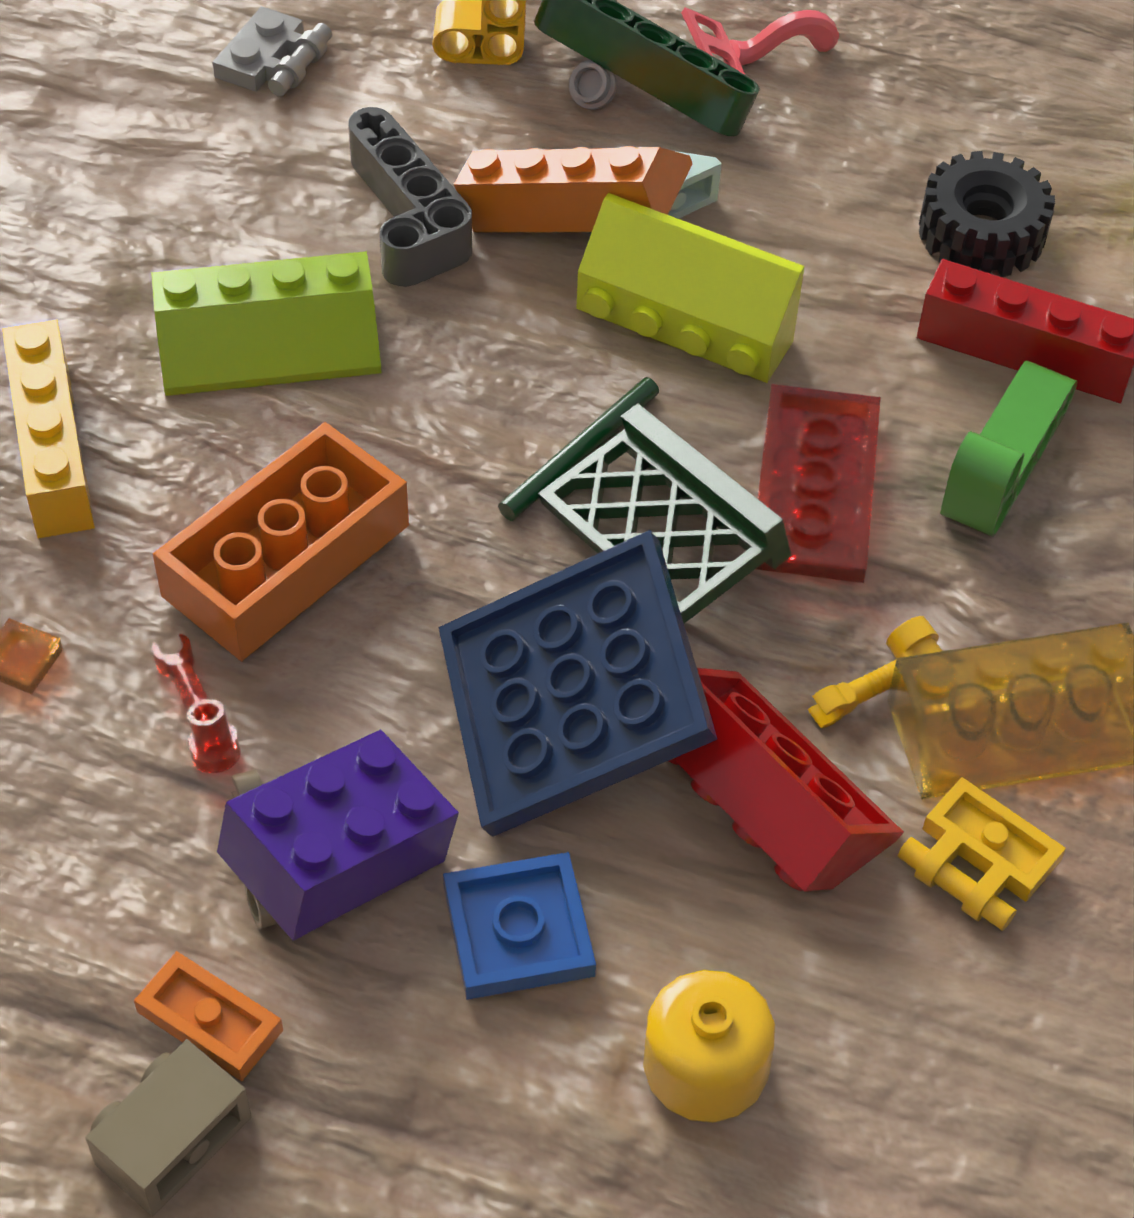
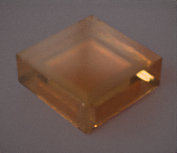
(26, 655)

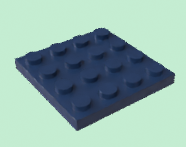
(574, 684)

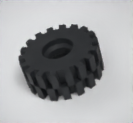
(993, 190)

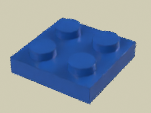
(518, 925)

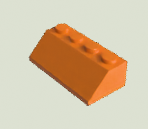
(565, 186)

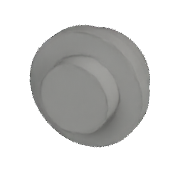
(592, 85)

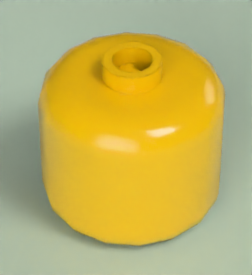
(708, 1045)

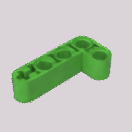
(998, 462)

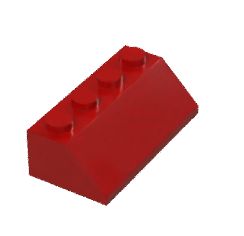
(1020, 323)
(783, 789)

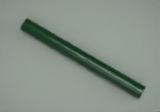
(576, 449)

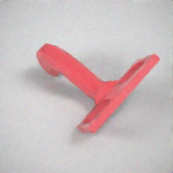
(809, 23)

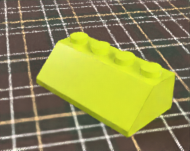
(690, 288)

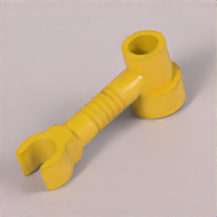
(835, 701)

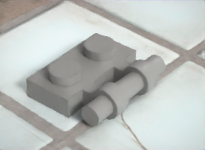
(263, 48)

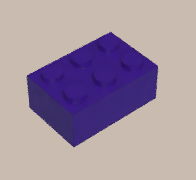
(336, 833)

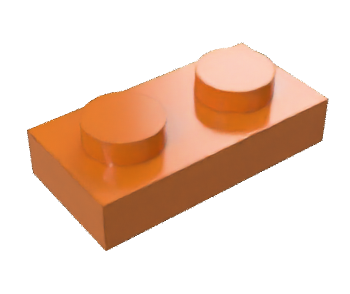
(209, 1014)

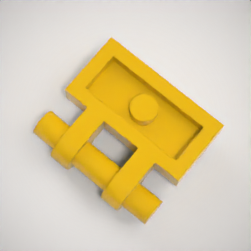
(992, 840)

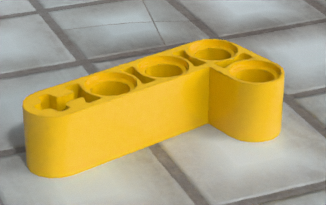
(480, 31)

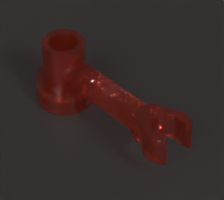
(212, 739)

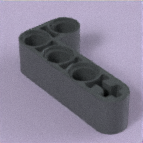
(430, 217)

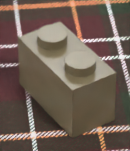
(168, 1126)

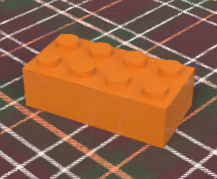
(282, 540)

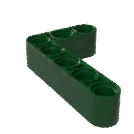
(652, 60)

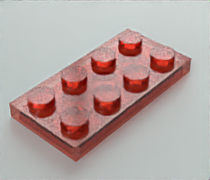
(821, 478)

